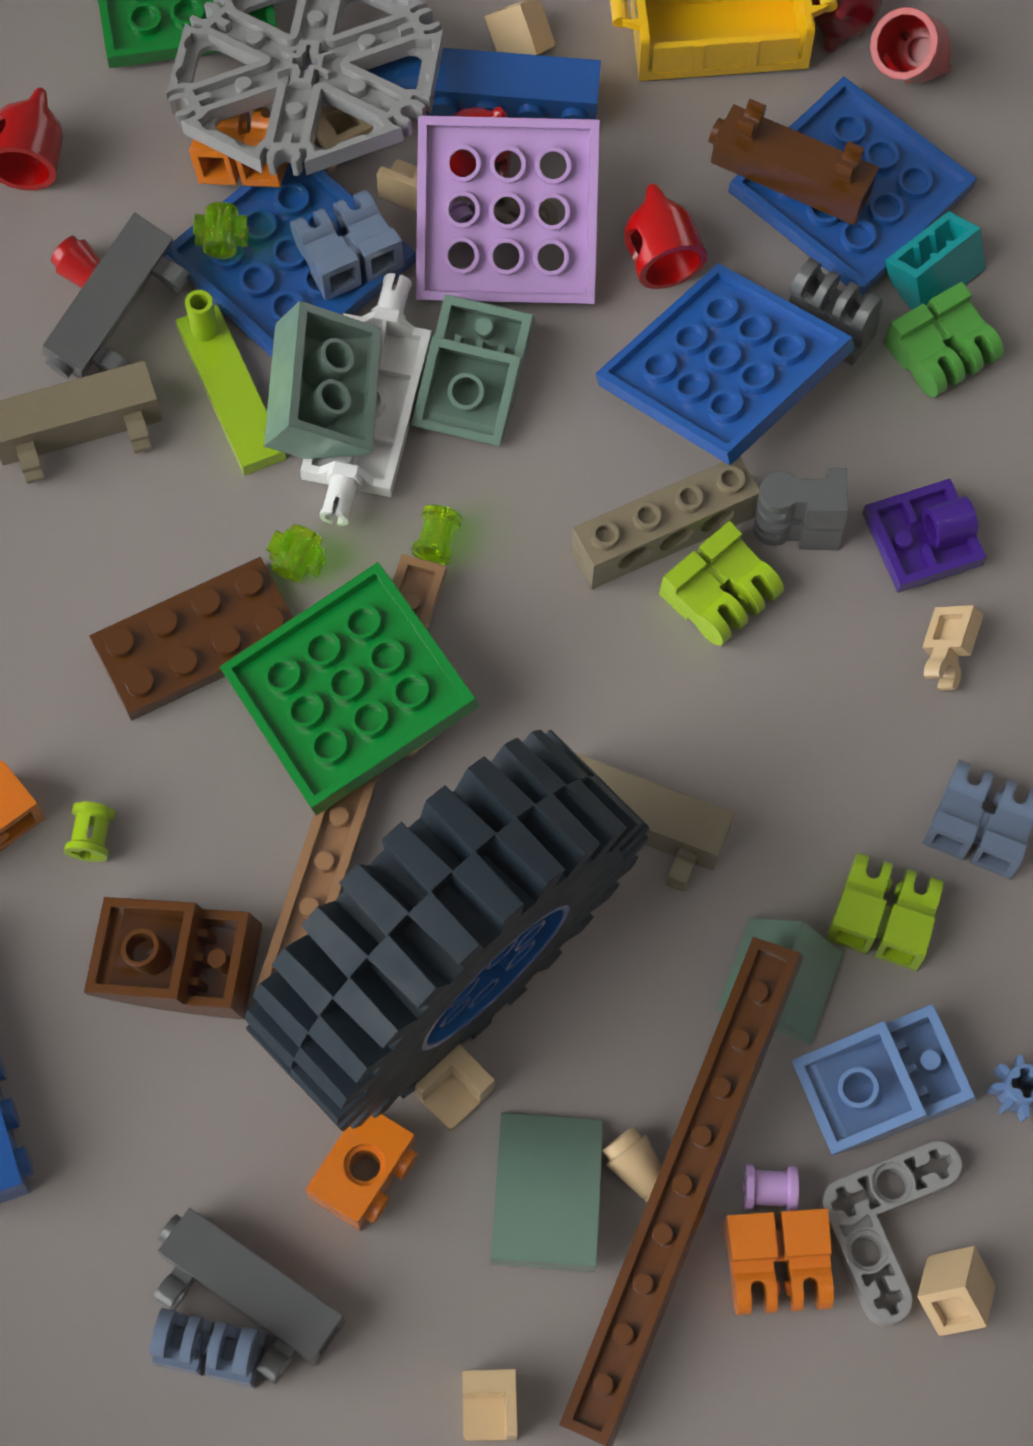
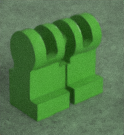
(943, 341)

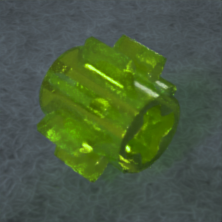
(220, 230)
(296, 553)

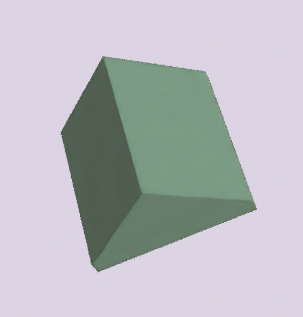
(813, 978)

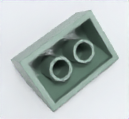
(322, 384)

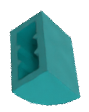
(937, 260)

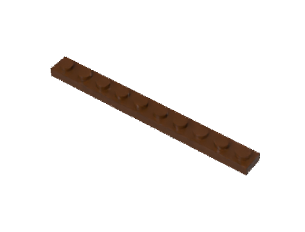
(681, 1193)

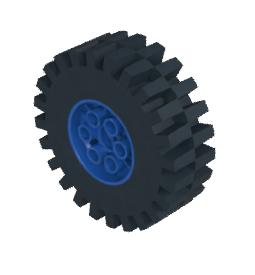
(444, 926)

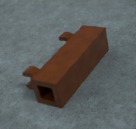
(793, 162)

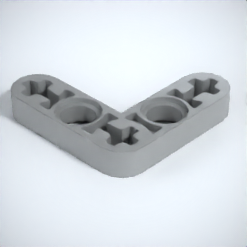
(865, 1222)

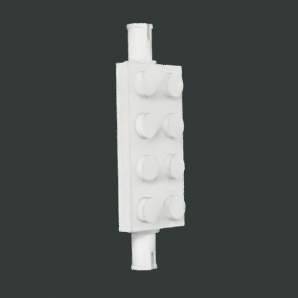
(399, 379)

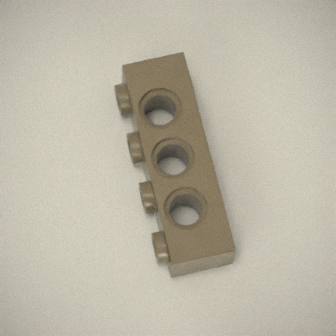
(664, 522)

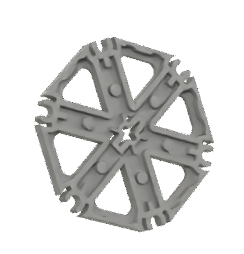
(275, 78)

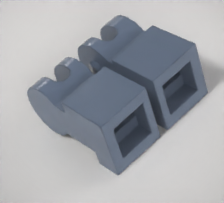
(366, 246)
(961, 822)
(187, 1341)

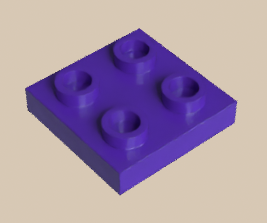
(925, 534)

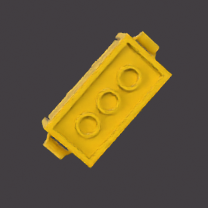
(719, 35)

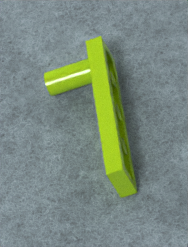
(226, 382)

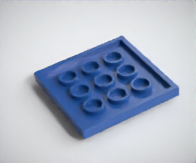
(910, 191)
(271, 273)
(725, 363)

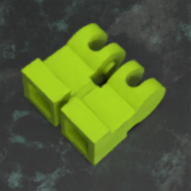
(699, 580)
(901, 929)

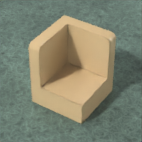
(520, 28)
(398, 184)
(455, 1087)
(956, 1291)
(489, 1405)

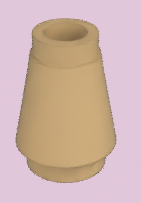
(634, 1161)

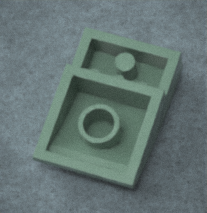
(473, 370)
(547, 1192)

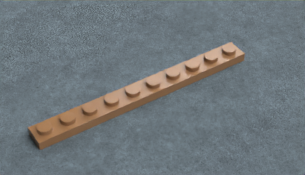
(337, 830)

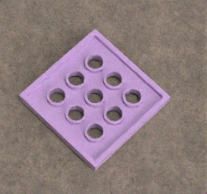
(486, 139)

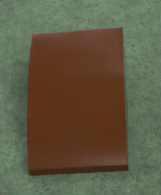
(174, 957)

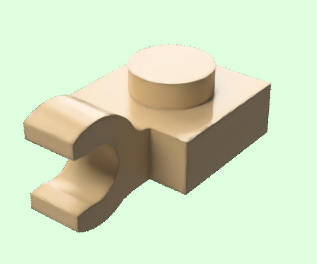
(948, 637)

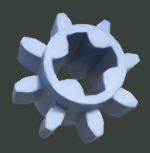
(1010, 1097)

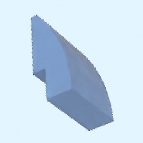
(883, 1080)

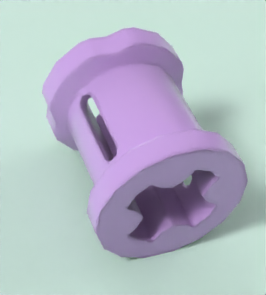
(770, 1188)

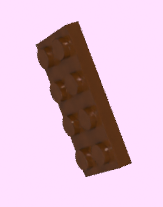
(189, 636)

